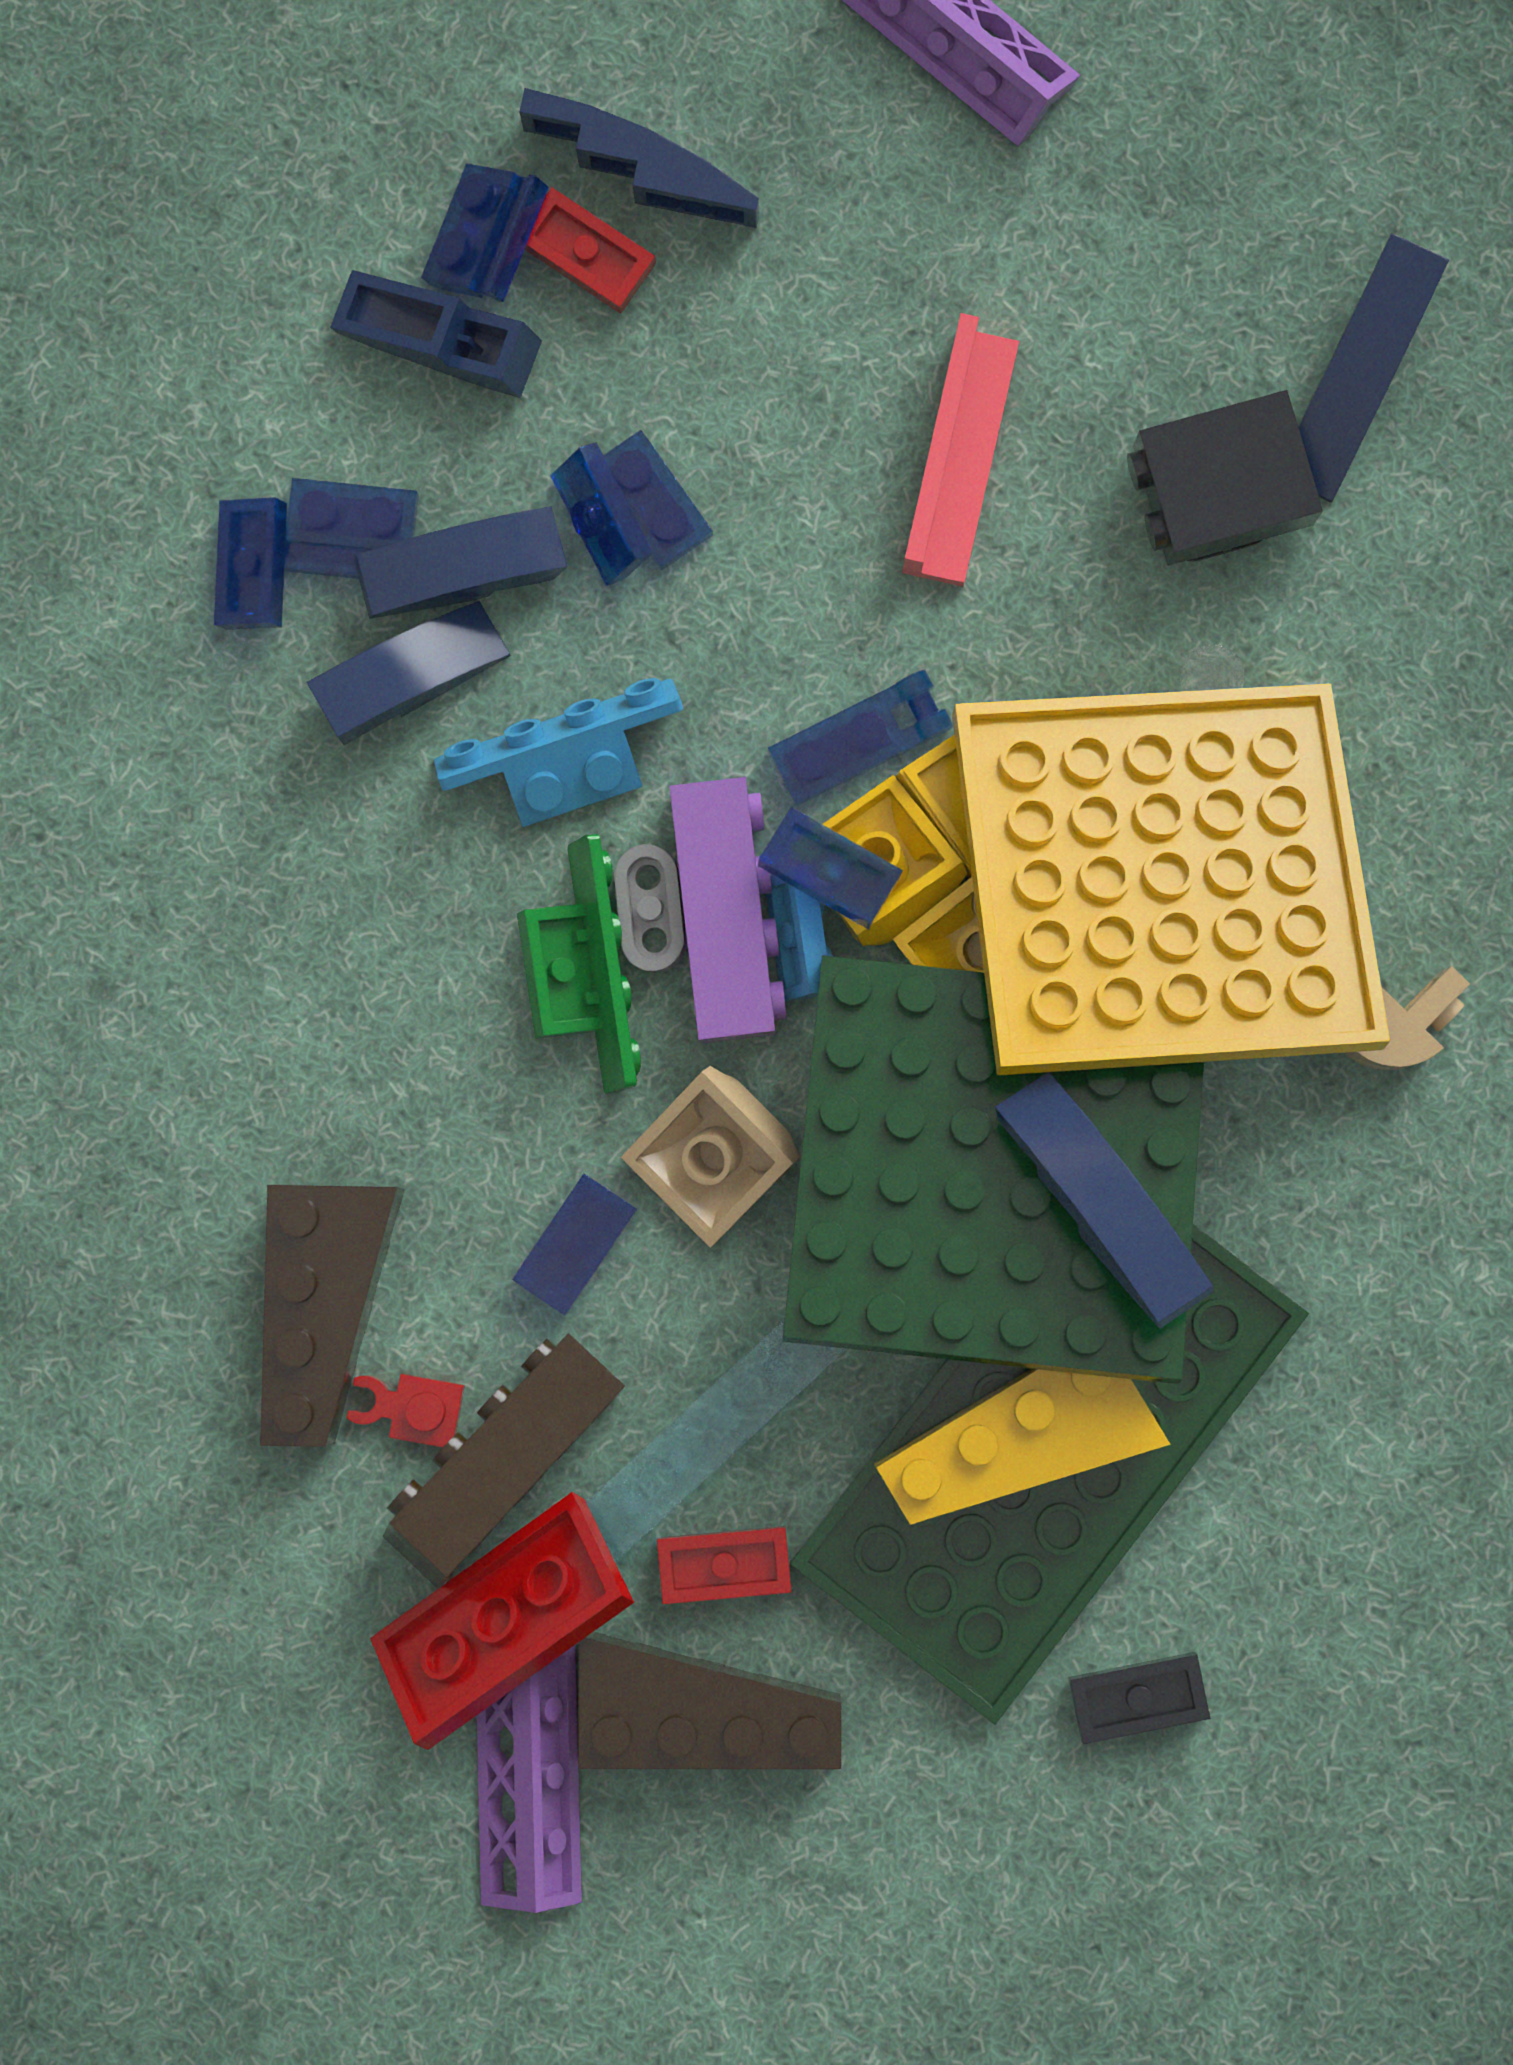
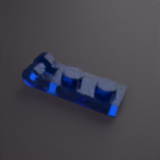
(858, 739)

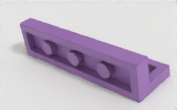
(978, 68)
(543, 1785)

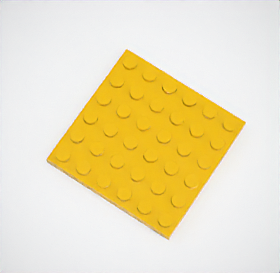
(1167, 879)

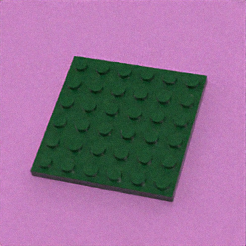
(932, 1221)

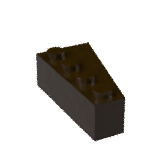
(317, 1302)
(501, 1459)
(691, 1713)

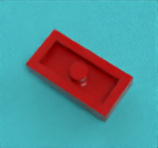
(589, 251)
(724, 1565)

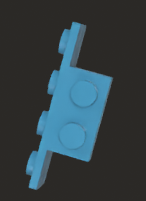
(566, 758)

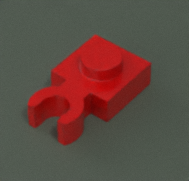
(420, 1409)

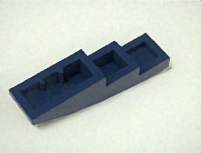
(662, 170)
(1367, 359)
(1105, 1200)

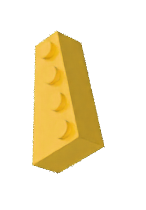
(1020, 1438)

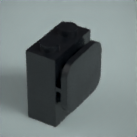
(1224, 479)

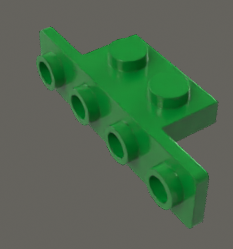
(576, 967)

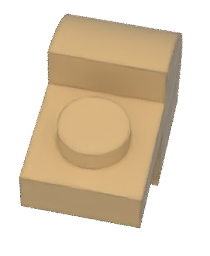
(1407, 1026)

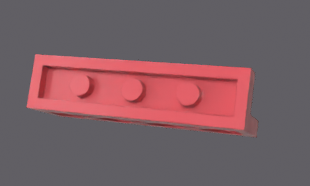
(960, 454)

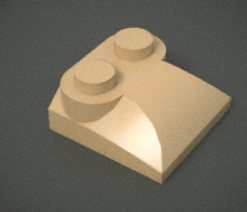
(712, 1154)

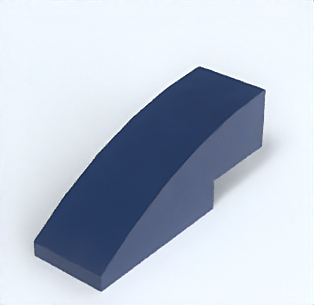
(437, 332)
(461, 563)
(407, 671)

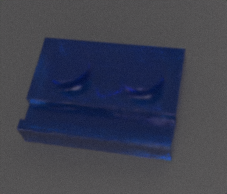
(485, 232)
(339, 520)

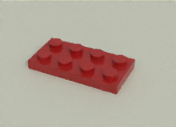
(500, 1621)

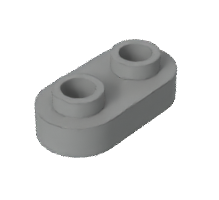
(650, 910)

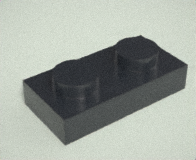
(1139, 1698)

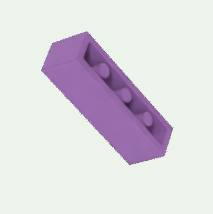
(723, 910)

